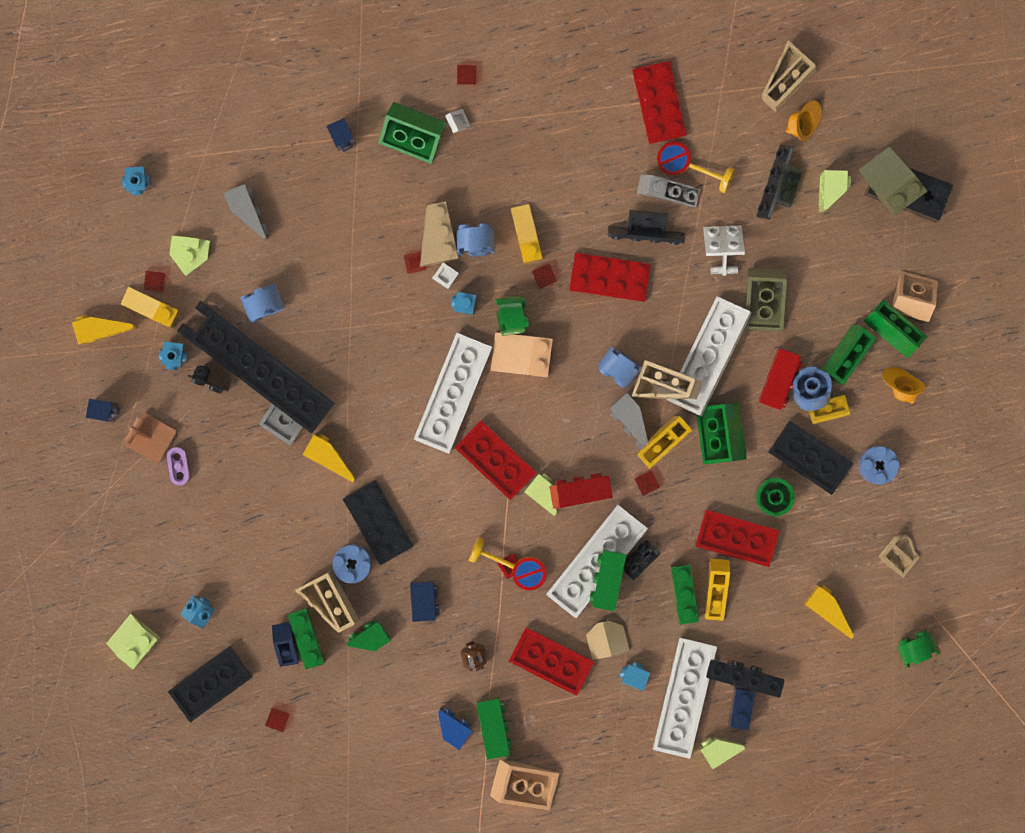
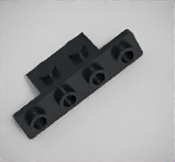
(781, 183)
(646, 226)
(744, 677)

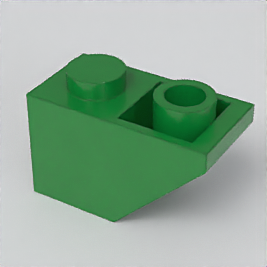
(371, 638)

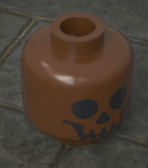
(474, 656)

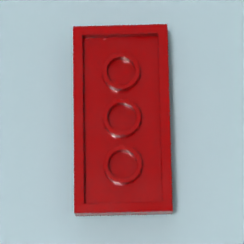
(659, 102)
(609, 277)
(495, 460)
(737, 538)
(551, 661)

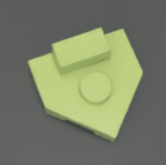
(189, 252)

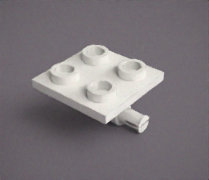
(724, 242)

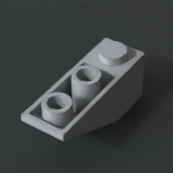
(668, 190)
(242, 206)
(630, 415)

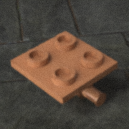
(149, 437)

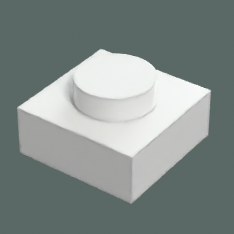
(457, 120)
(445, 275)

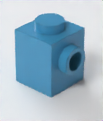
(463, 303)
(634, 675)

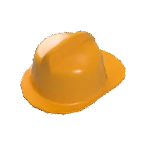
(805, 121)
(904, 385)

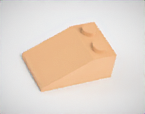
(521, 355)
(524, 785)

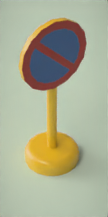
(675, 159)
(527, 573)

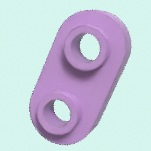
(178, 466)

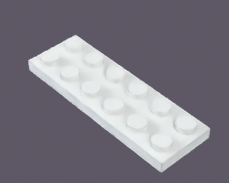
(713, 350)
(452, 393)
(575, 584)
(684, 698)

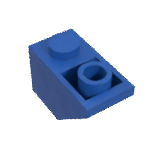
(453, 730)

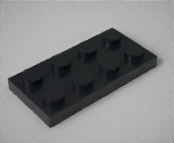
(810, 457)
(378, 522)
(210, 684)

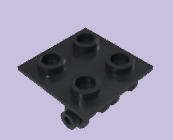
(201, 376)
(640, 559)

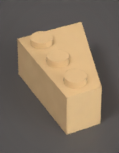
(788, 77)
(438, 238)
(664, 383)
(330, 601)

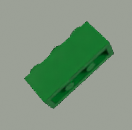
(895, 328)
(848, 354)
(607, 580)
(684, 594)
(306, 638)
(494, 728)

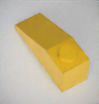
(526, 234)
(150, 307)
(92, 329)
(664, 440)
(326, 455)
(717, 589)
(826, 606)

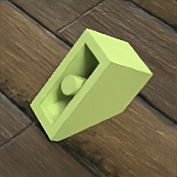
(540, 492)
(719, 750)

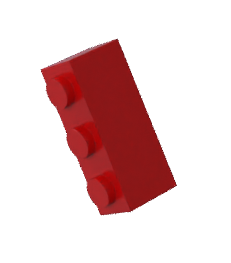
(780, 379)
(580, 490)

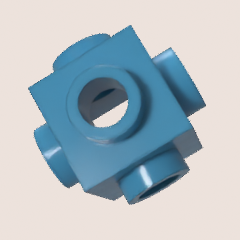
(133, 174)
(180, 355)
(198, 611)

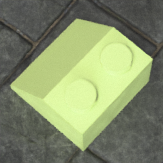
(832, 187)
(132, 641)

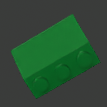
(412, 132)
(721, 434)

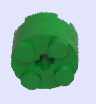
(511, 316)
(779, 506)
(917, 649)

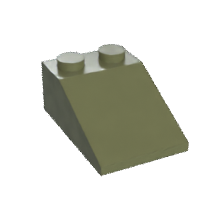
(892, 181)
(766, 299)

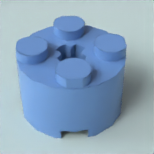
(475, 240)
(262, 303)
(618, 366)
(812, 399)
(889, 465)
(341, 562)

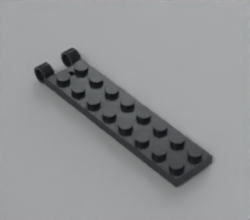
(259, 369)

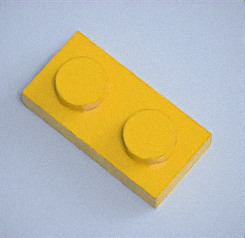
(835, 409)

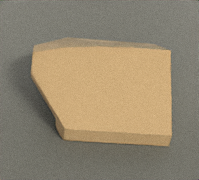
(900, 554)
(607, 640)

